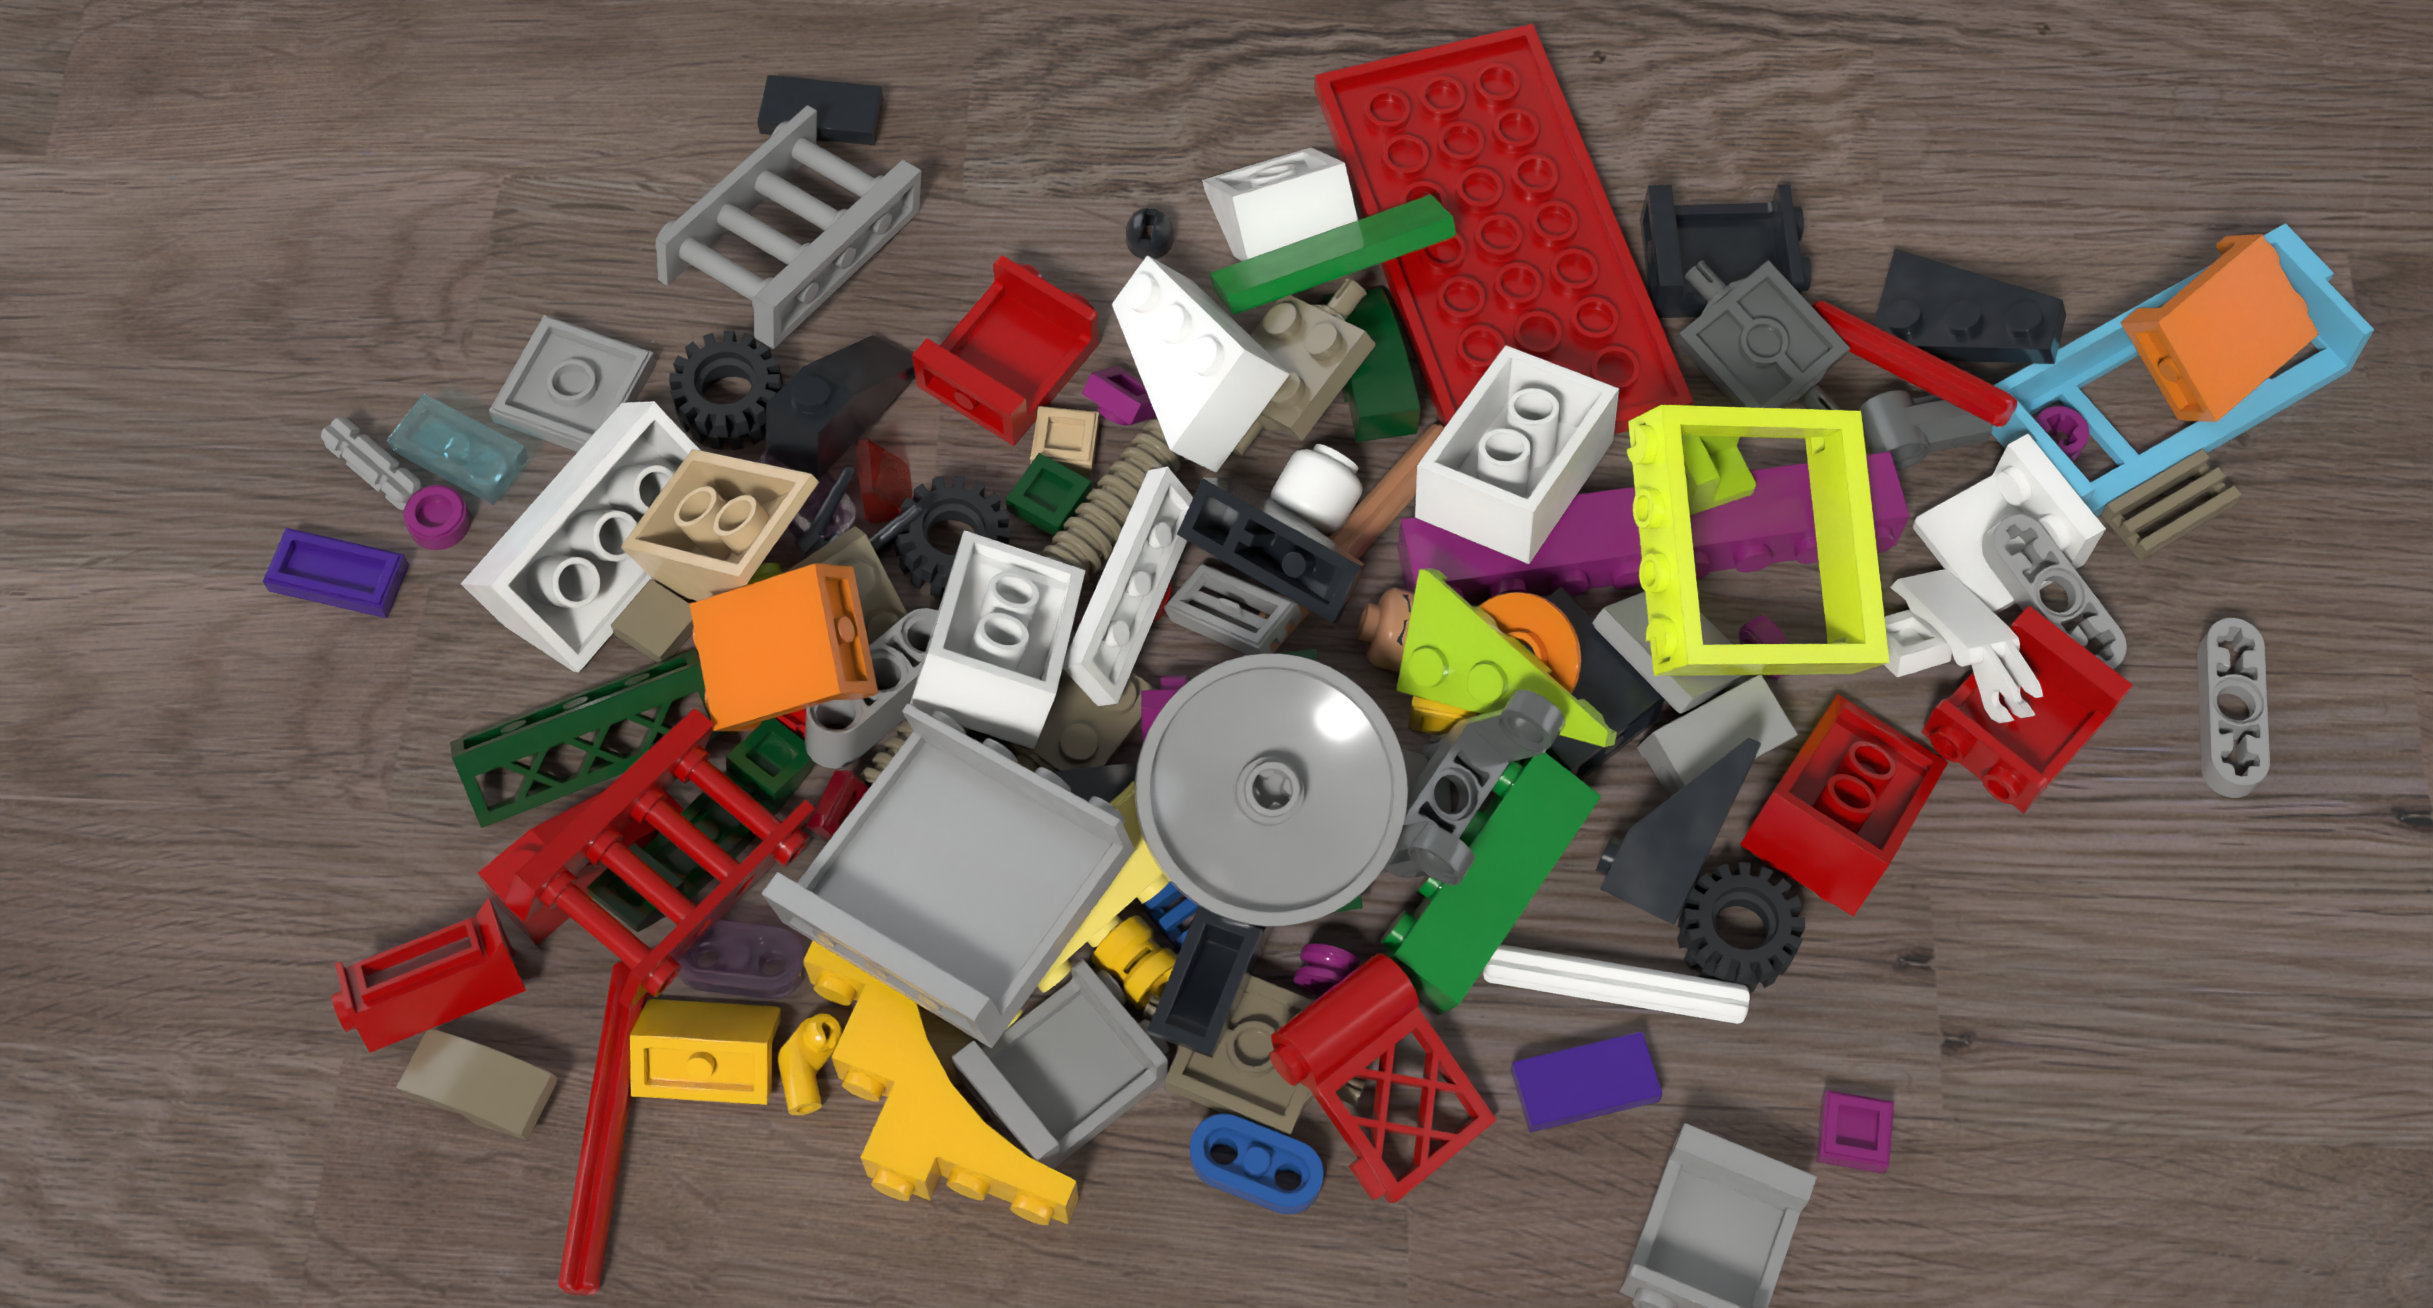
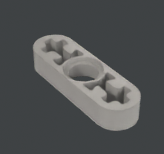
(2058, 569)
(2218, 730)

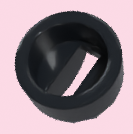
(1161, 237)

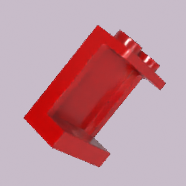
(1010, 351)
(2027, 754)

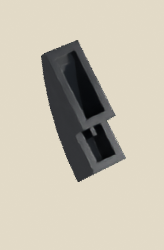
(1207, 981)

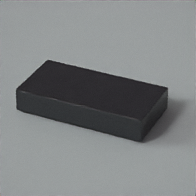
(843, 109)

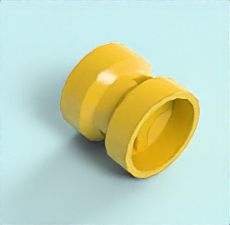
(1135, 960)

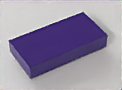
(336, 572)
(1586, 1082)

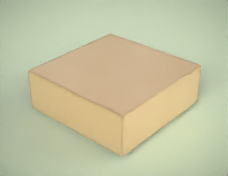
(1067, 437)

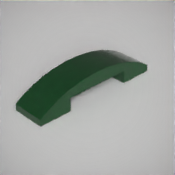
(767, 767)

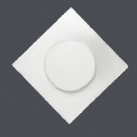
(1913, 644)

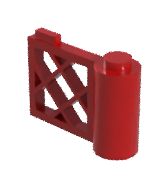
(1344, 1035)

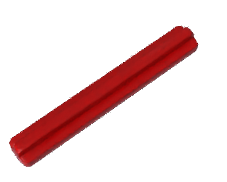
(1920, 367)

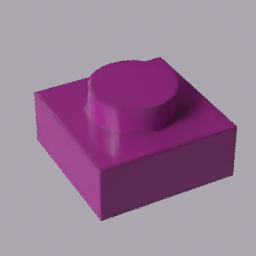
(1119, 396)

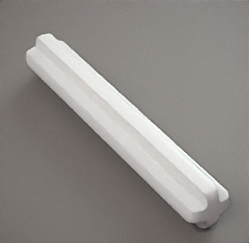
(1618, 984)

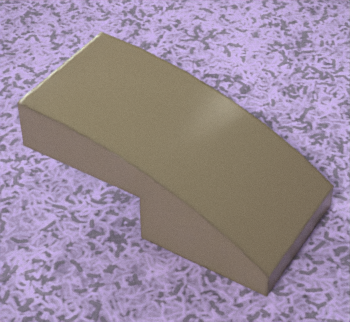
(477, 1083)

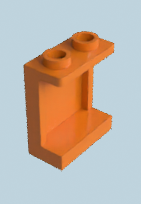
(2222, 331)
(782, 646)

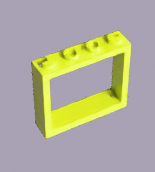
(1842, 536)

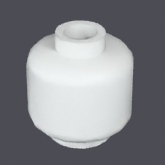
(1319, 487)

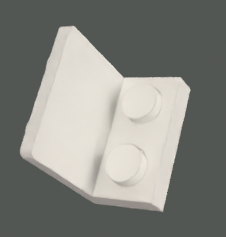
(2021, 484)

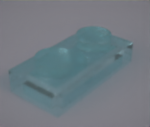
(458, 448)

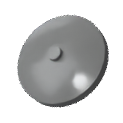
(1271, 790)

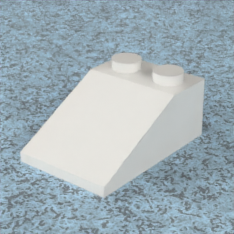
(999, 640)

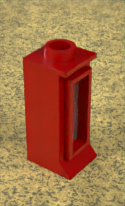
(428, 981)

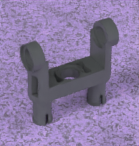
(1473, 759)

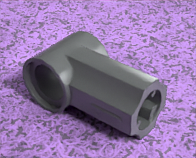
(1918, 426)

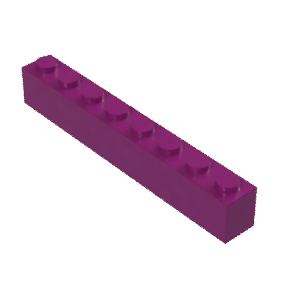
(1601, 546)

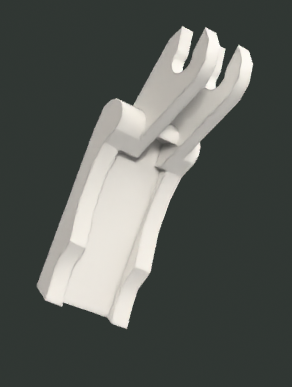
(1975, 640)

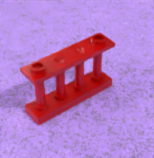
(640, 796)

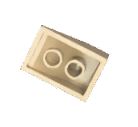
(716, 523)

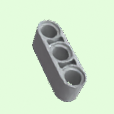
(868, 720)

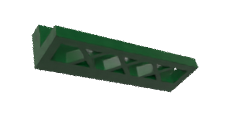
(564, 723)

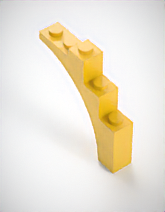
(925, 1122)

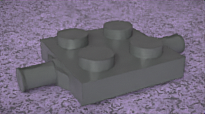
(1761, 340)

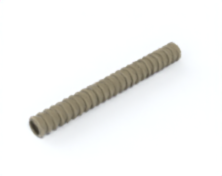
(1087, 536)

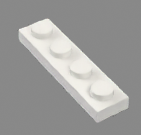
(1130, 589)

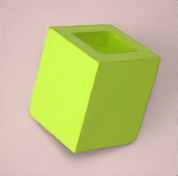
(1714, 472)

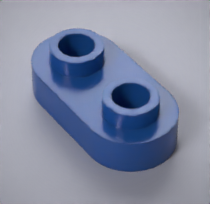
(1258, 1161)

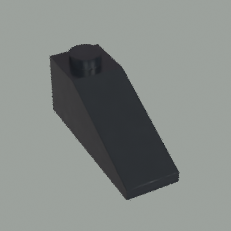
(834, 403)
(1271, 545)
(1670, 845)

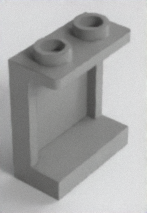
(1065, 1068)
(1716, 1226)

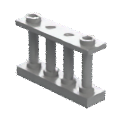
(812, 268)

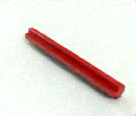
(601, 1144)

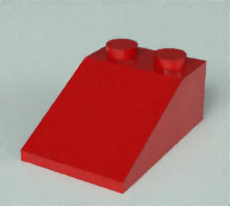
(1845, 805)

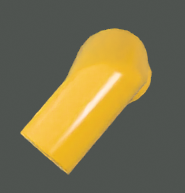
(803, 1058)

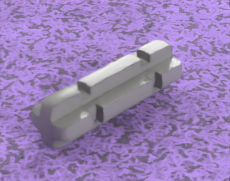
(370, 461)

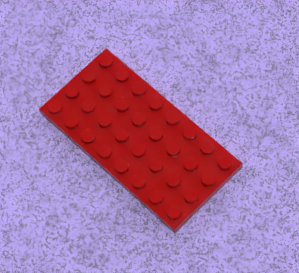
(1534, 231)

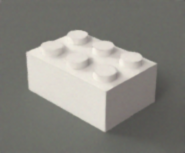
(1516, 453)

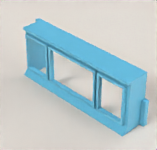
(2339, 340)

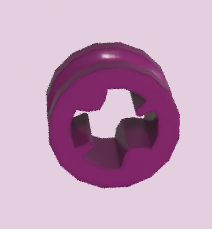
(2071, 424)
(1323, 967)

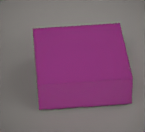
(1855, 1131)

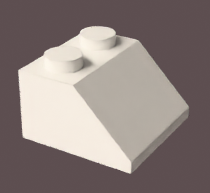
(1280, 201)

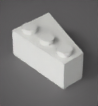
(1195, 363)

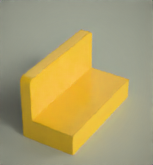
(703, 1051)

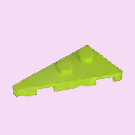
(1468, 663)

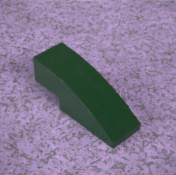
(1382, 388)

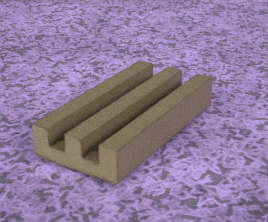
(2207, 481)

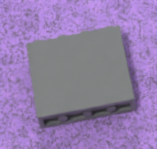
(957, 876)

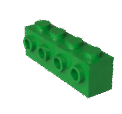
(1514, 850)

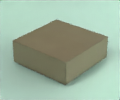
(655, 622)

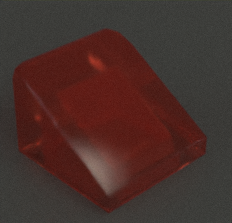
(882, 481)

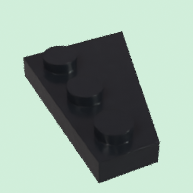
(1967, 314)

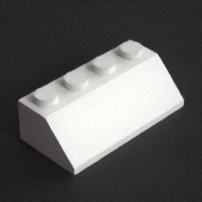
(562, 564)

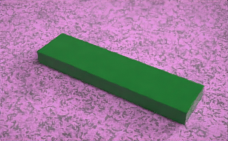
(1332, 254)

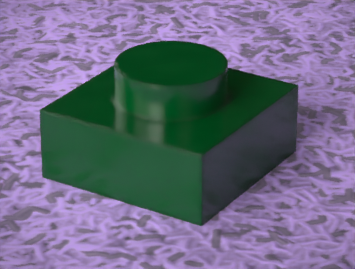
(1048, 494)

